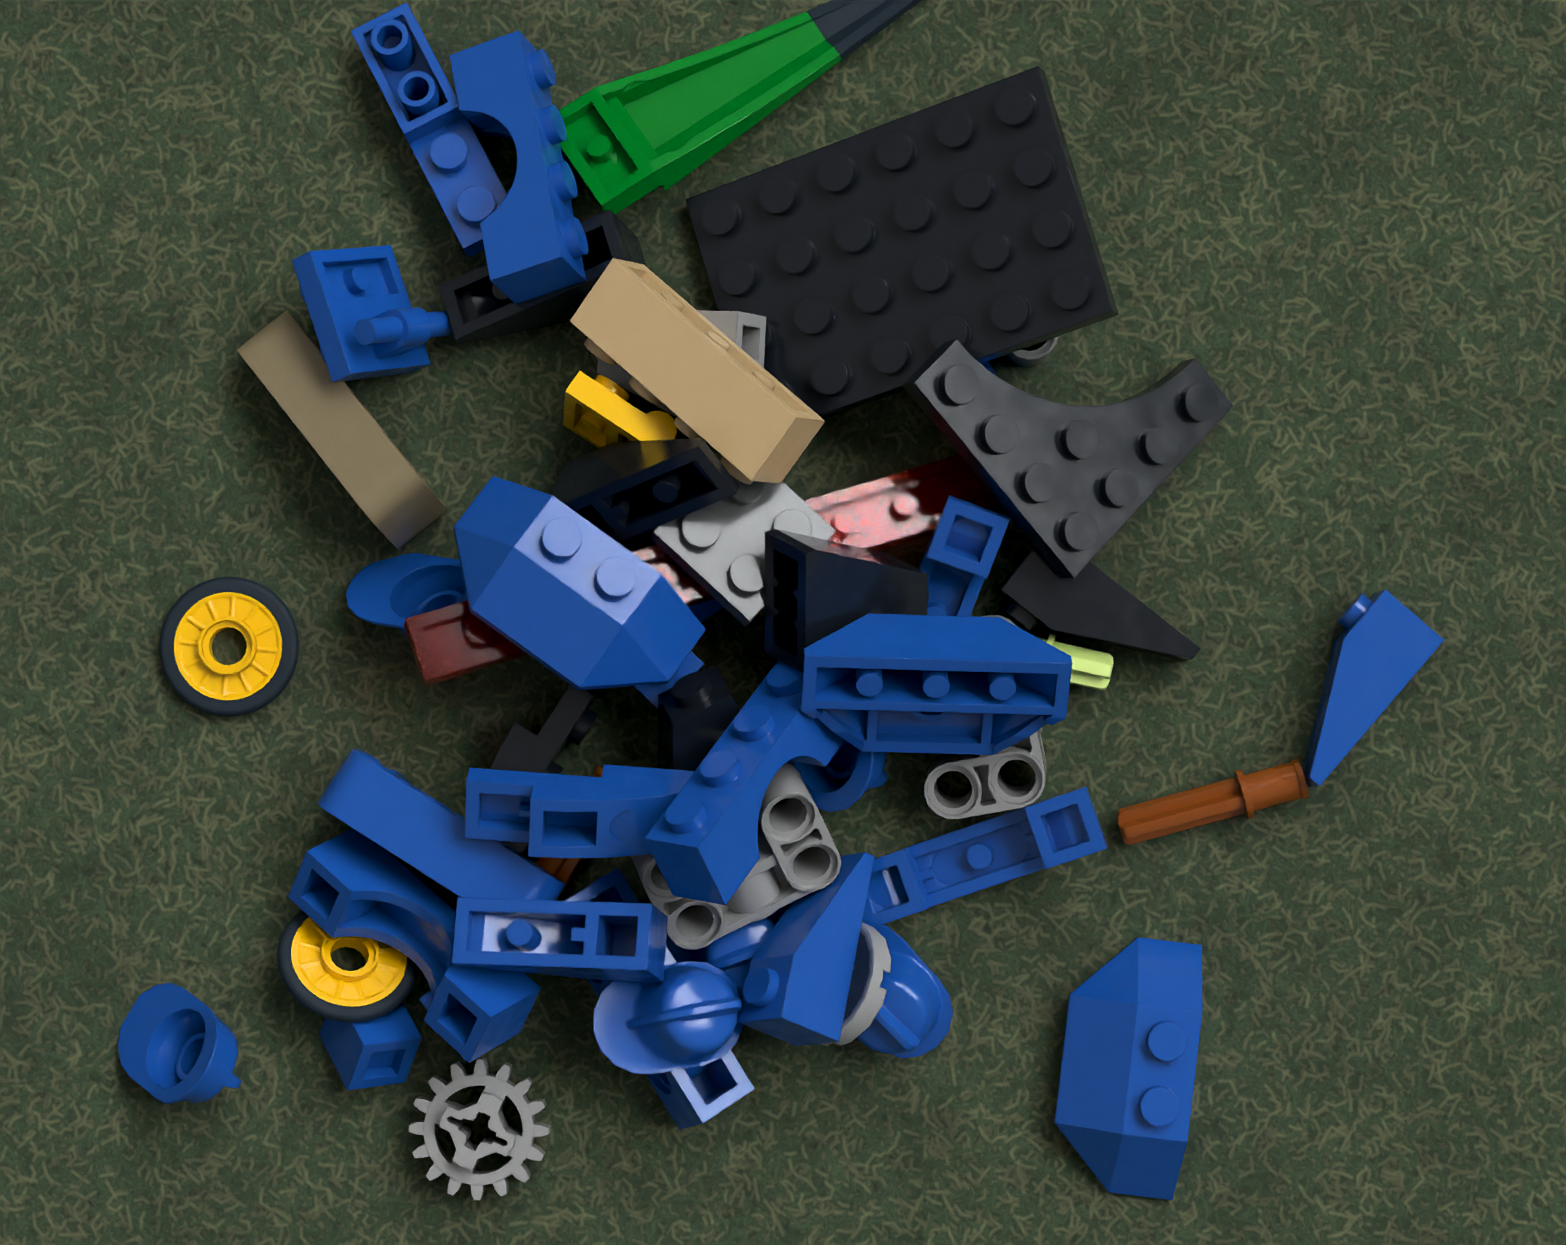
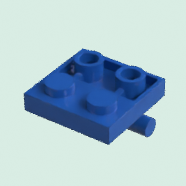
(365, 313)

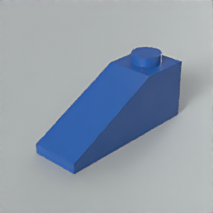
(1365, 673)
(562, 938)
(807, 961)

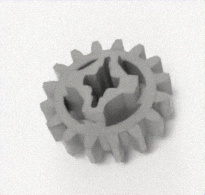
(467, 1155)

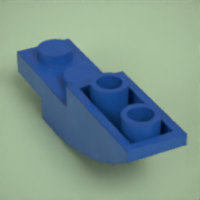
(432, 122)
(571, 812)

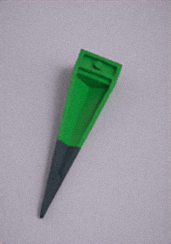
(680, 114)

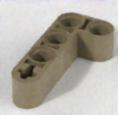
(342, 431)

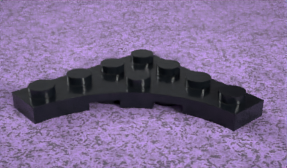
(1060, 467)

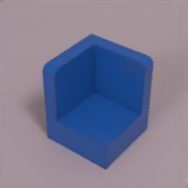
(372, 1050)

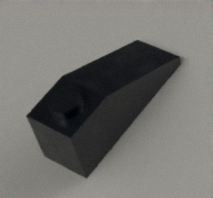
(483, 311)
(643, 484)
(1088, 609)

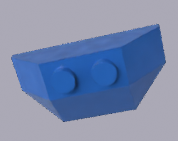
(569, 591)
(934, 684)
(1133, 1066)

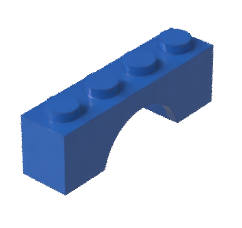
(532, 236)
(711, 827)
(365, 892)

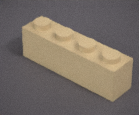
(696, 373)

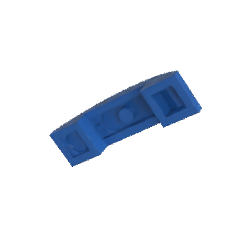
(961, 556)
(983, 855)

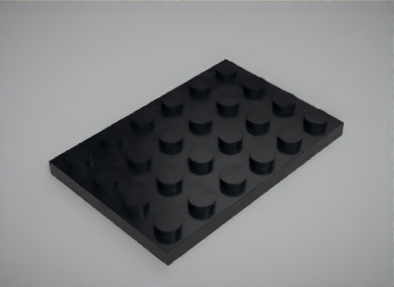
(909, 241)

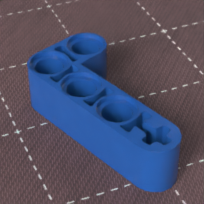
(430, 834)

